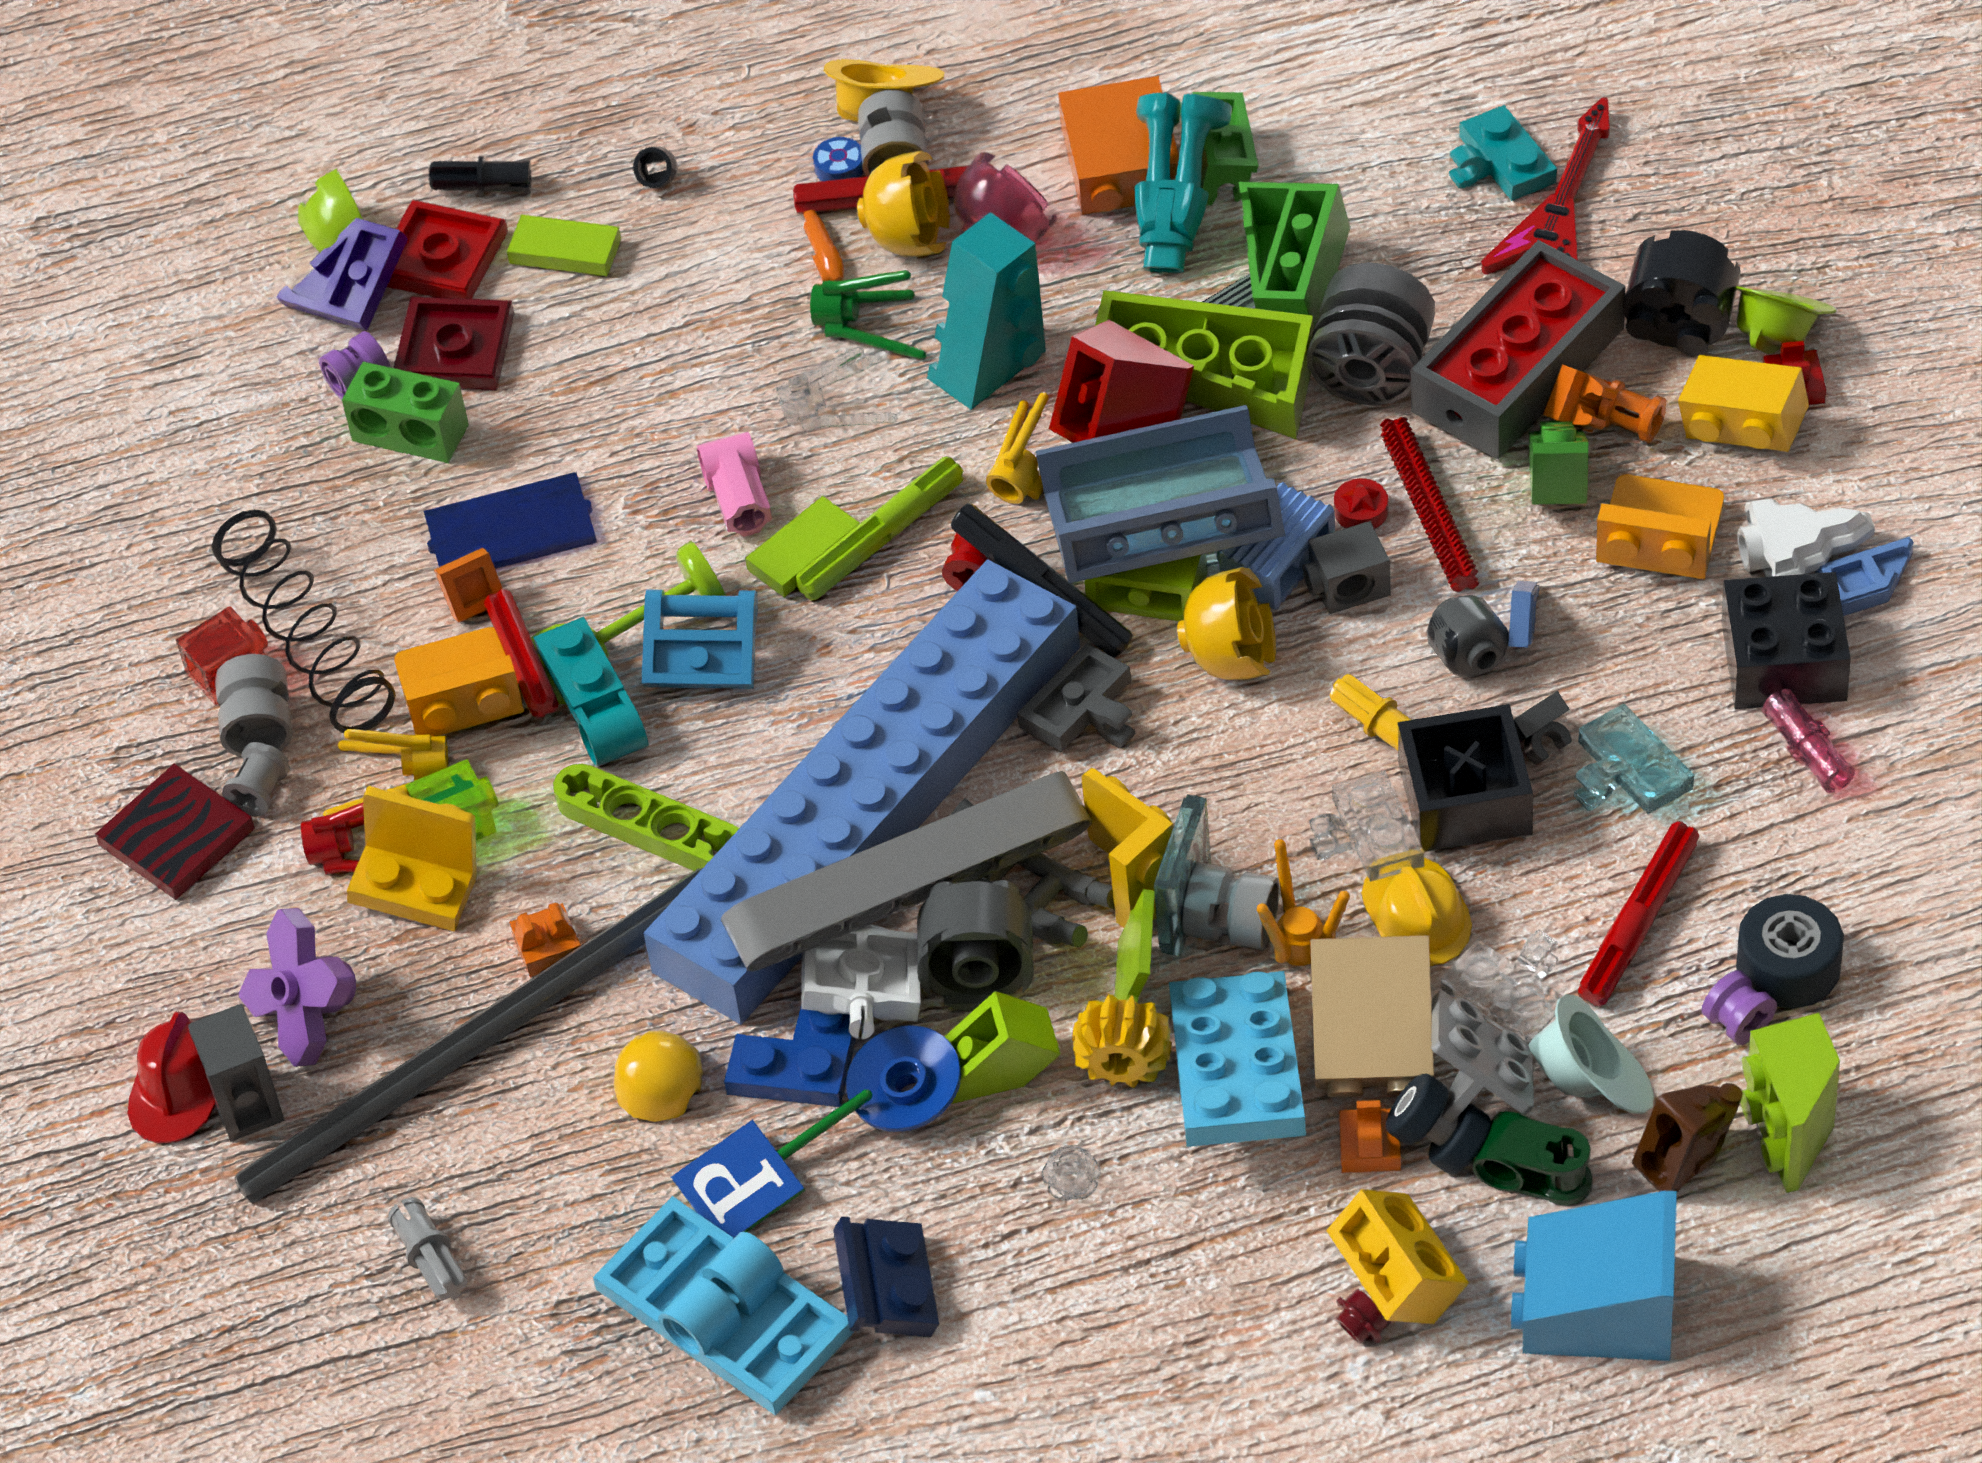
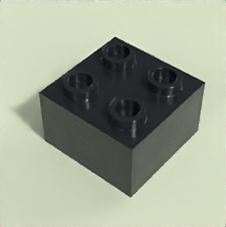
(1785, 637)
(1465, 778)

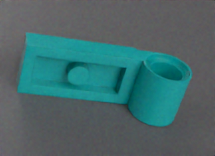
(591, 691)

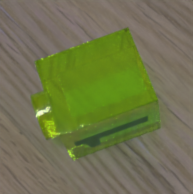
(461, 788)

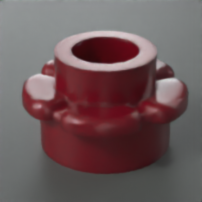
(1361, 1317)

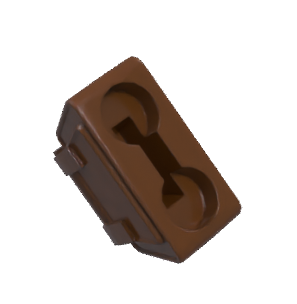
(1685, 1134)

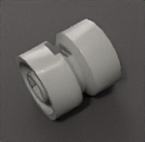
(890, 126)
(253, 703)
(1209, 918)

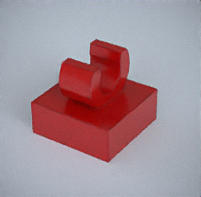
(1794, 355)

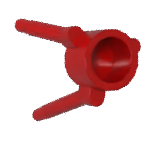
(331, 836)

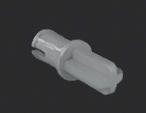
(428, 1249)

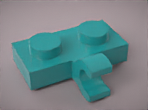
(1503, 149)

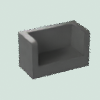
(236, 1072)

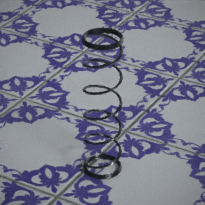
(354, 684)

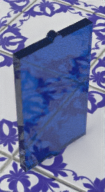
(514, 523)

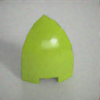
(327, 211)

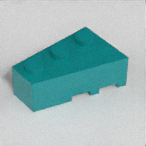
(992, 312)

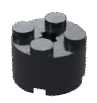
(1681, 292)

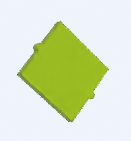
(1135, 949)

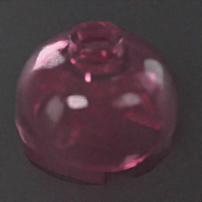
(1005, 195)

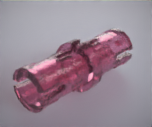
(1808, 740)

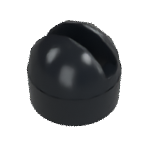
(654, 155)

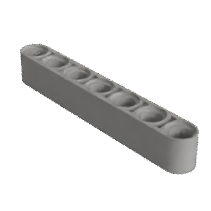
(904, 869)

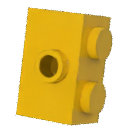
(1743, 403)

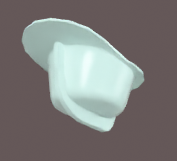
(1589, 1060)

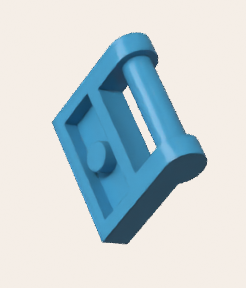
(699, 656)

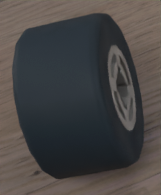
(1791, 949)

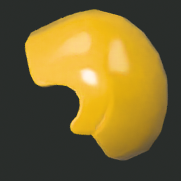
(657, 1075)

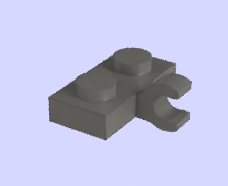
(1078, 697)

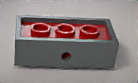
(1505, 354)

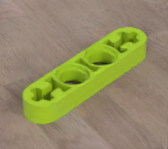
(646, 827)

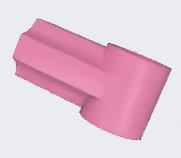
(734, 476)

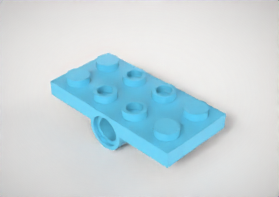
(1236, 1059)
(724, 1304)

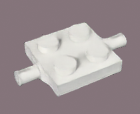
(863, 976)

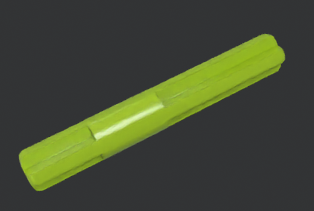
(879, 528)

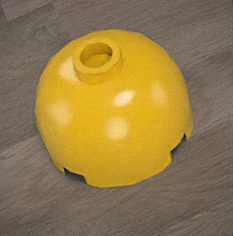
(905, 206)
(1227, 626)

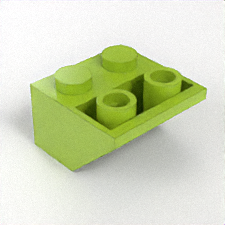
(1791, 1094)

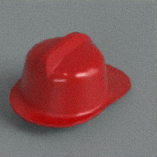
(171, 1086)

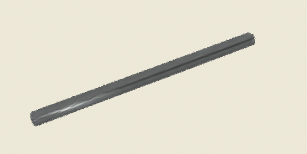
(453, 1049)

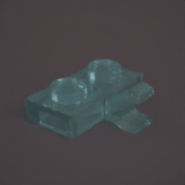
(1629, 758)

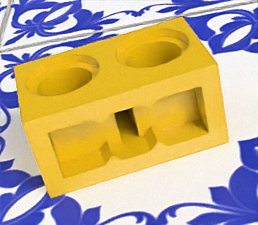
(1397, 1256)

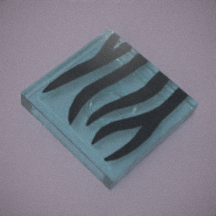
(1186, 848)

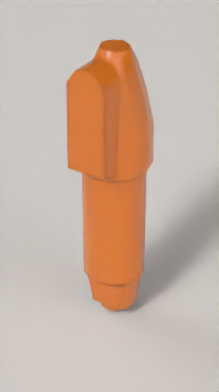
(826, 255)

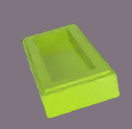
(564, 245)
(799, 544)

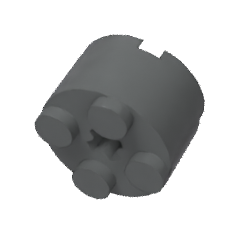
(974, 942)

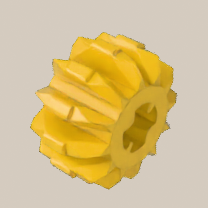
(1121, 1041)

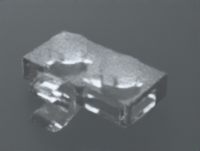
(1369, 823)
(1508, 991)

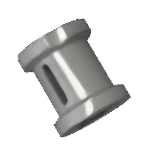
(256, 778)

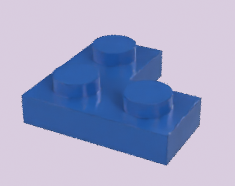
(796, 1070)

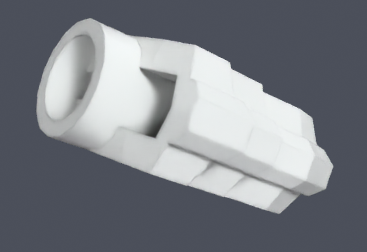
(1796, 537)

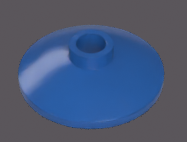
(903, 1058)

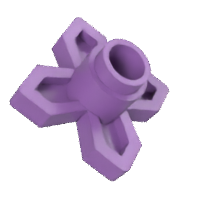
(298, 987)

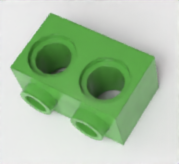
(405, 412)

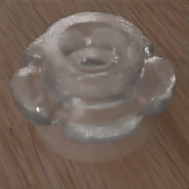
(1068, 1161)

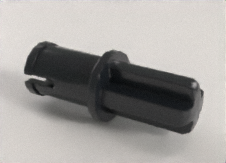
(481, 175)

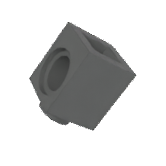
(1348, 568)

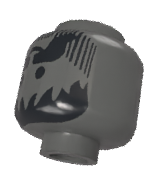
(1465, 633)

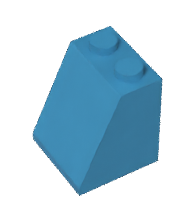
(1599, 1280)

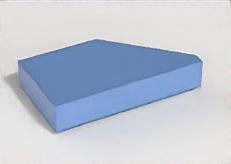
(1870, 575)
(1523, 613)

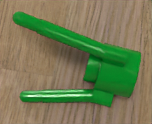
(839, 302)

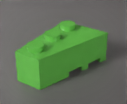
(1293, 243)

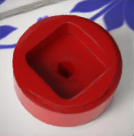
(1361, 502)

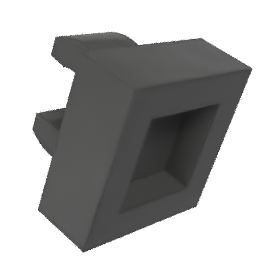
(1539, 722)

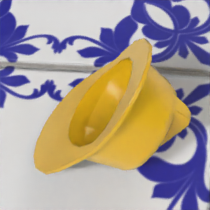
(862, 78)
(1420, 904)

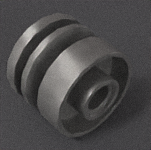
(1370, 333)

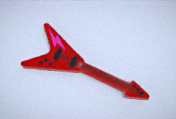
(1555, 217)

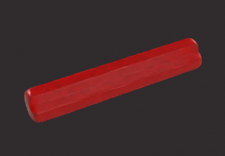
(524, 657)

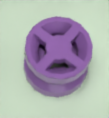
(1738, 1006)

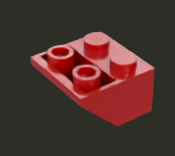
(1117, 384)

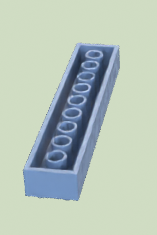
(871, 773)

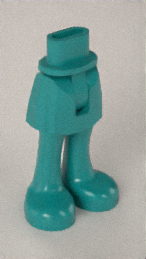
(1167, 208)

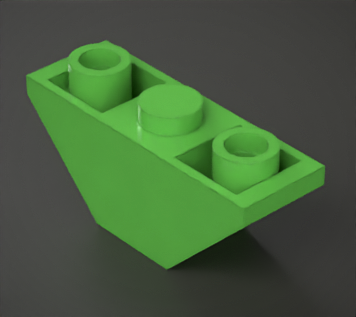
(1558, 464)

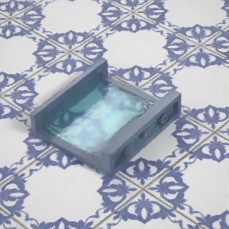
(1158, 494)

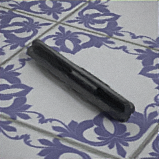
(1014, 556)

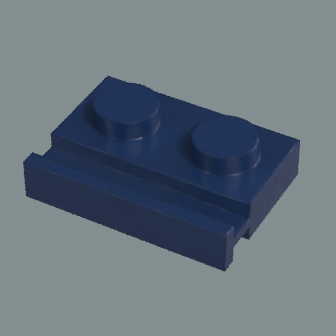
(886, 1277)

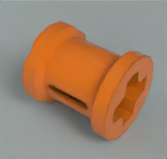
(1650, 412)

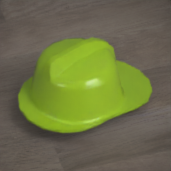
(1776, 317)

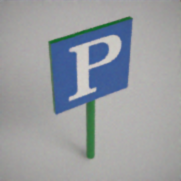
(745, 1176)

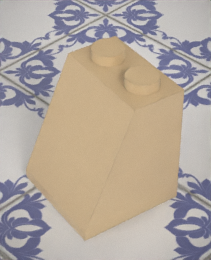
(1371, 1013)

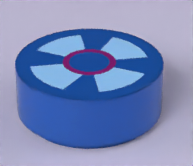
(838, 159)

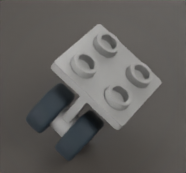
(1485, 1060)

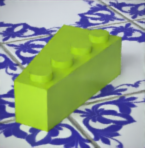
(1235, 352)

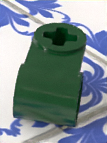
(1530, 1155)

